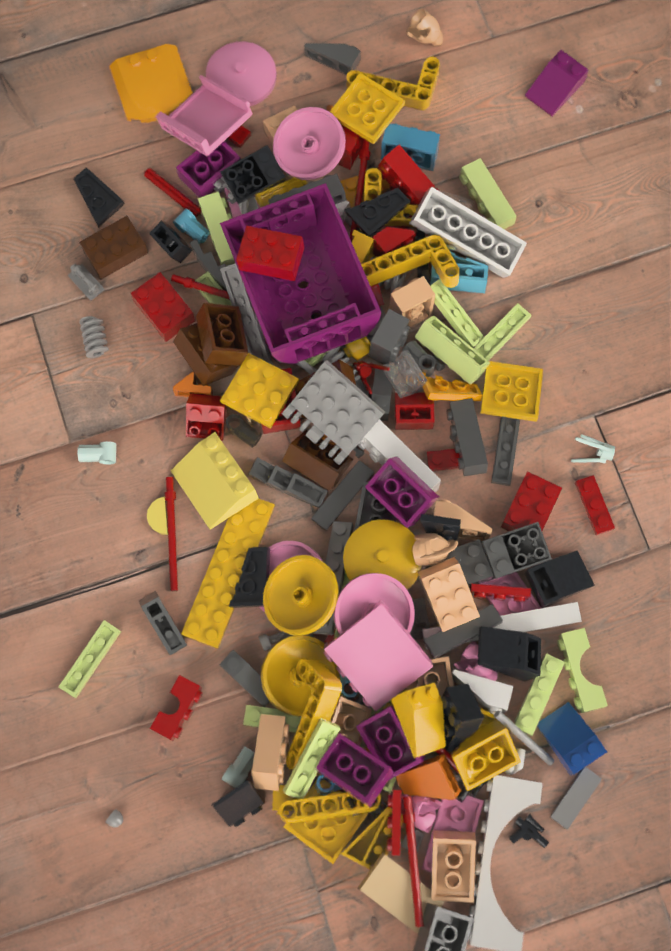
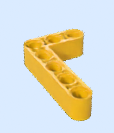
(414, 91)
(375, 188)
(411, 257)
(321, 704)
(320, 812)

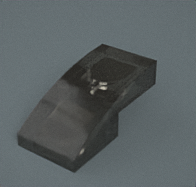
(420, 618)

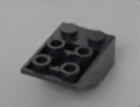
(253, 175)
(559, 579)
(510, 652)
(460, 715)

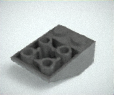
(516, 550)

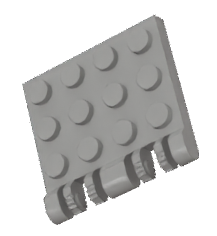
(335, 410)

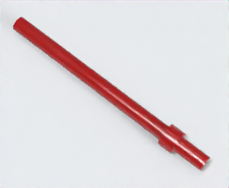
(364, 156)
(191, 283)
(170, 497)
(409, 819)

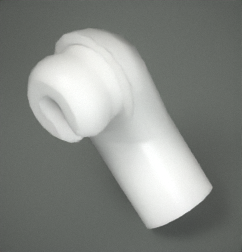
(521, 753)

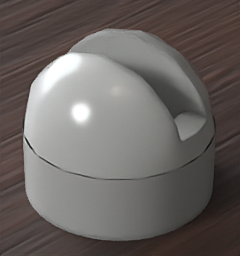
(115, 819)

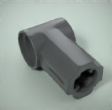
(421, 357)

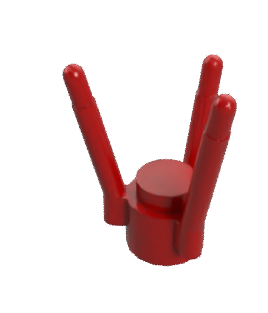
(364, 370)

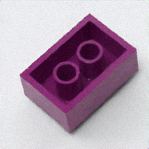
(202, 171)
(401, 491)
(387, 741)
(354, 770)

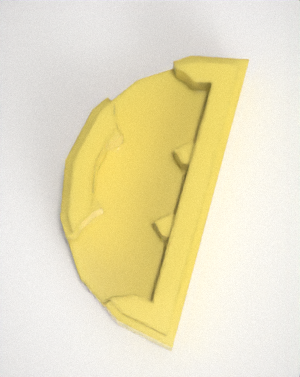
(158, 516)

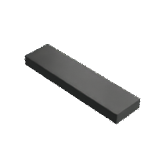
(505, 451)
(342, 495)
(445, 641)

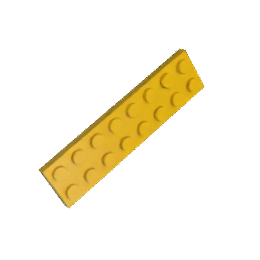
(210, 609)

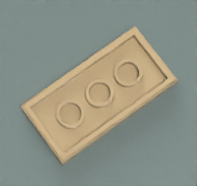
(392, 889)

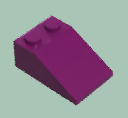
(557, 83)

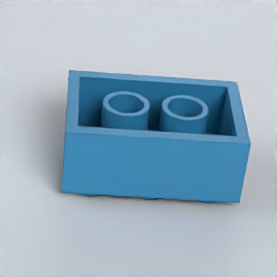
(418, 144)

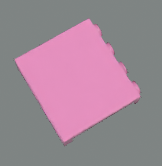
(206, 117)
(378, 656)

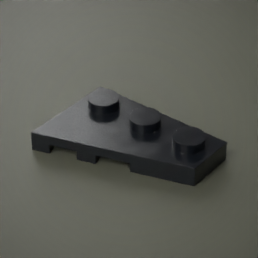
(98, 196)
(374, 214)
(443, 526)
(253, 579)

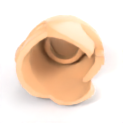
(425, 28)
(431, 549)

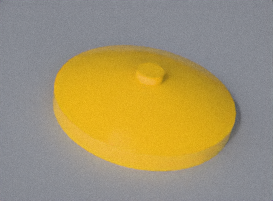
(382, 549)
(300, 595)
(279, 674)

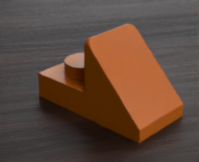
(188, 385)

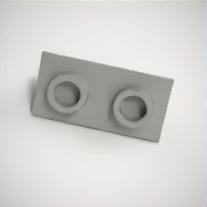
(85, 281)

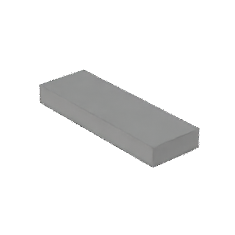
(575, 798)

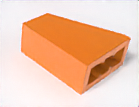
(430, 779)

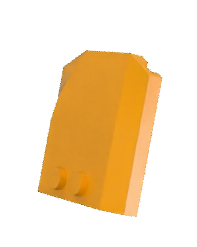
(151, 82)

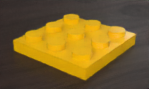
(367, 108)
(259, 390)
(512, 391)
(326, 835)

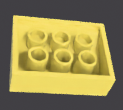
(214, 481)

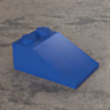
(571, 739)

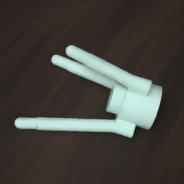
(604, 450)

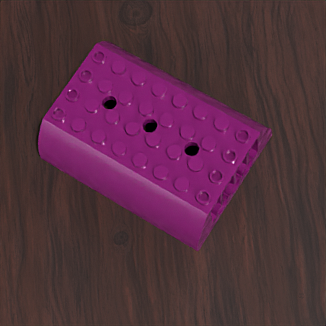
(328, 265)

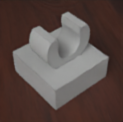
(418, 838)

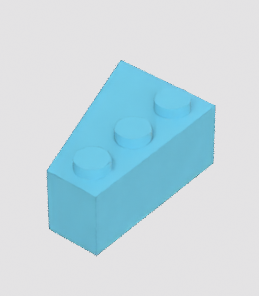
(472, 275)

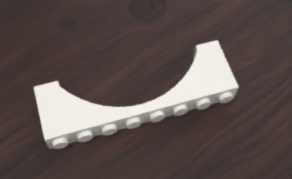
(490, 925)

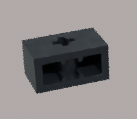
(170, 241)

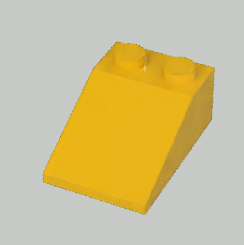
(421, 718)
(485, 755)

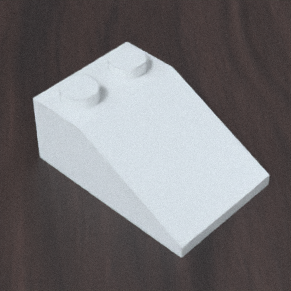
(488, 693)

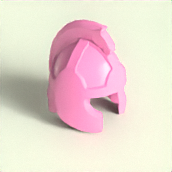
(469, 663)
(424, 811)

